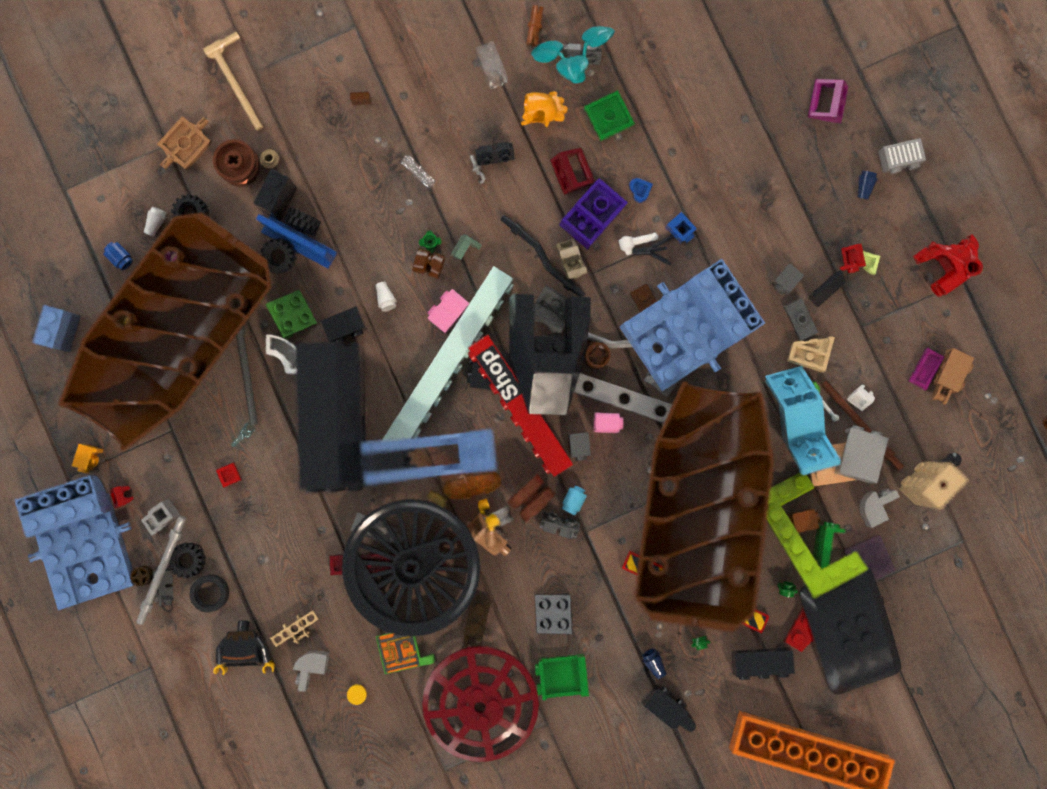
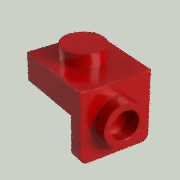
(853, 258)

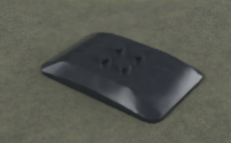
(851, 633)

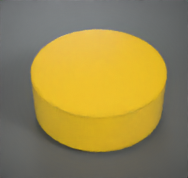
(357, 694)

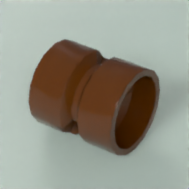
(428, 263)
(597, 355)

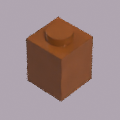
(805, 520)

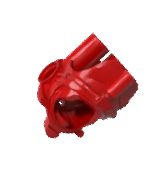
(957, 260)

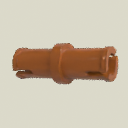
(534, 25)

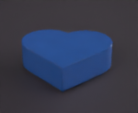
(640, 189)

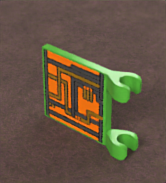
(401, 653)

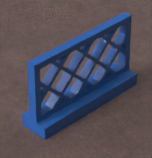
(302, 243)

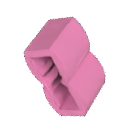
(448, 311)
(607, 422)

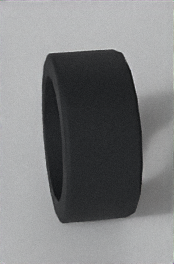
(194, 597)

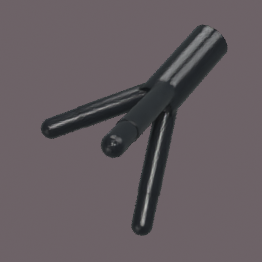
(654, 248)

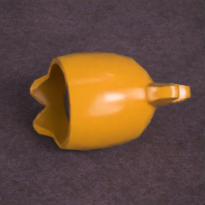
(543, 108)

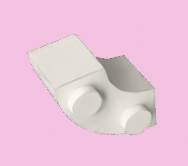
(282, 350)

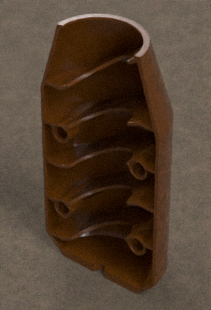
(178, 316)
(703, 529)

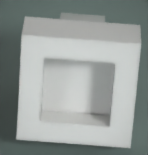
(861, 398)

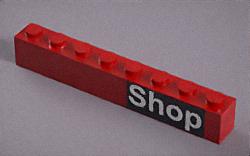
(508, 387)

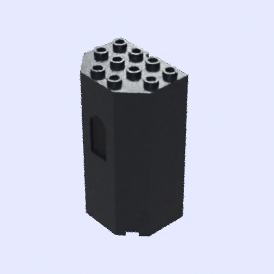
(330, 416)

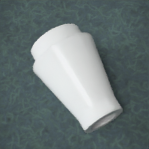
(154, 220)
(385, 298)

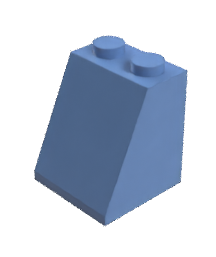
(56, 328)

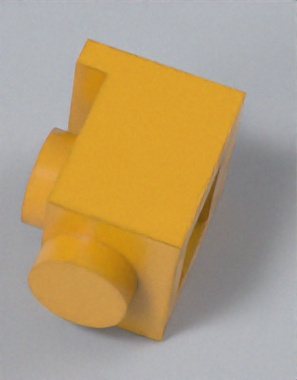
(86, 457)

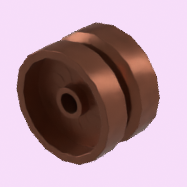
(228, 155)
(533, 500)

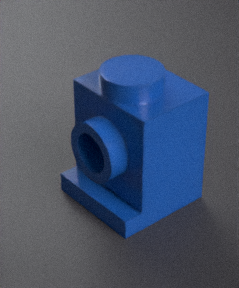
(681, 221)

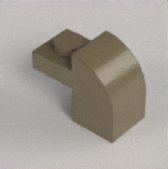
(571, 259)

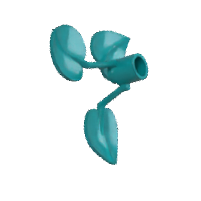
(573, 67)

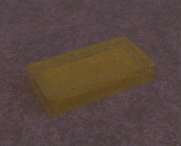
(437, 498)

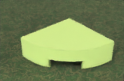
(871, 262)

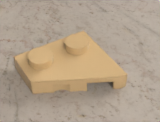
(812, 353)

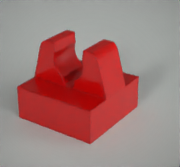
(117, 496)

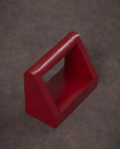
(565, 173)

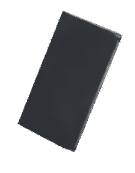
(828, 288)

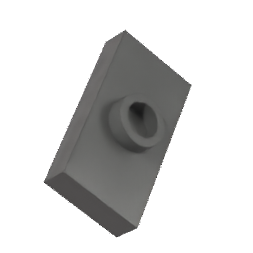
(800, 319)

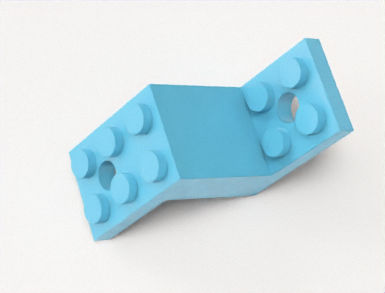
(802, 420)

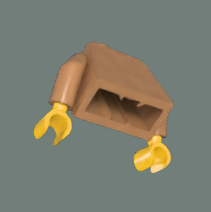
(486, 533)

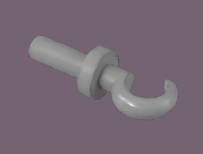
(477, 168)

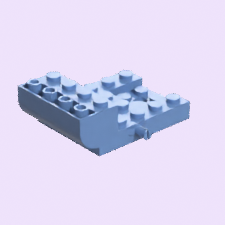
(692, 324)
(77, 538)

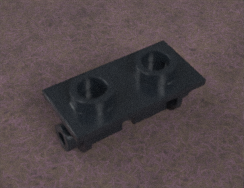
(503, 153)

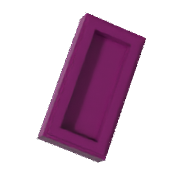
(926, 369)

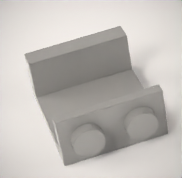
(862, 455)

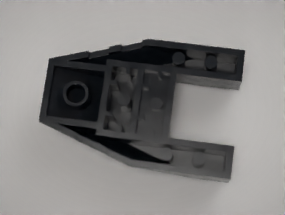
(548, 364)

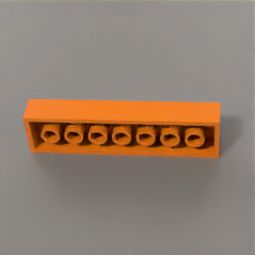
(810, 753)

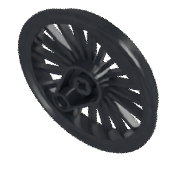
(427, 556)

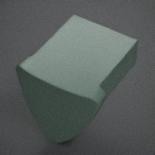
(462, 246)

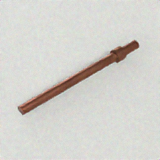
(889, 453)

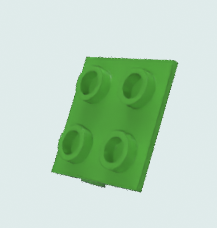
(291, 314)

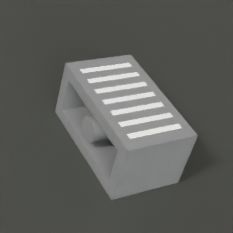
(902, 155)

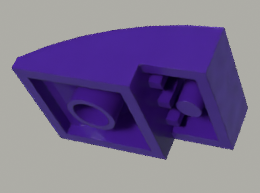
(593, 213)

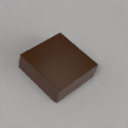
(360, 98)

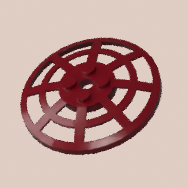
(484, 693)

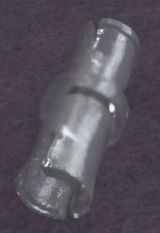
(417, 172)

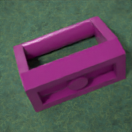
(838, 101)

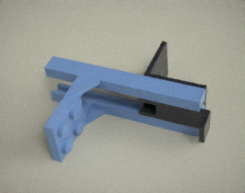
(390, 460)

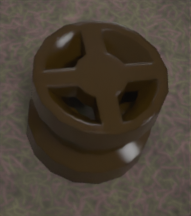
(137, 576)

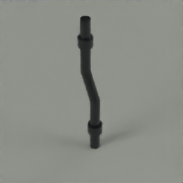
(517, 229)

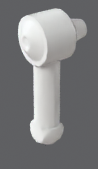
(627, 243)

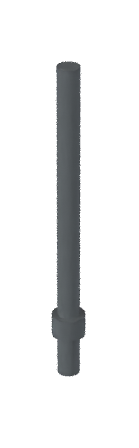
(246, 376)

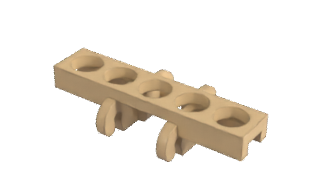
(292, 634)

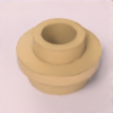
(273, 163)

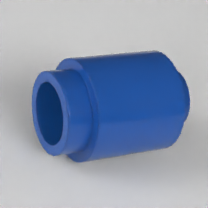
(118, 255)

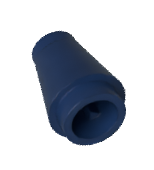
(866, 184)
(654, 662)

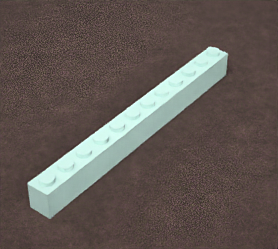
(450, 356)

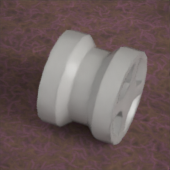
(503, 516)

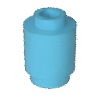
(574, 500)

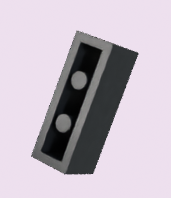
(763, 663)

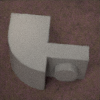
(872, 506)
(160, 517)
(311, 662)

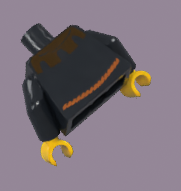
(242, 649)

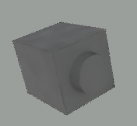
(787, 279)
(579, 446)

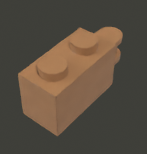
(951, 374)

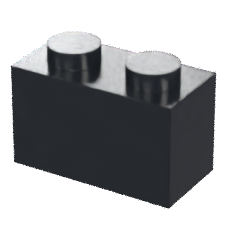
(344, 325)

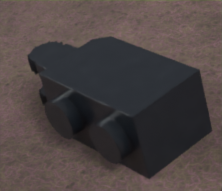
(668, 709)

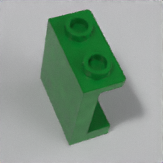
(823, 543)
(562, 676)

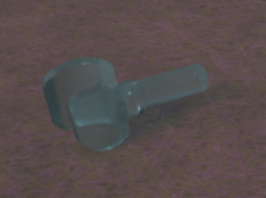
(244, 433)

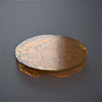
(472, 484)

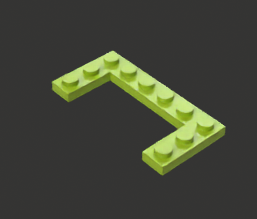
(816, 580)

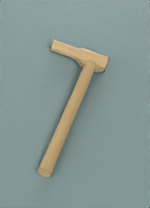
(215, 51)

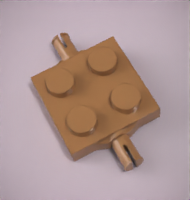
(184, 143)

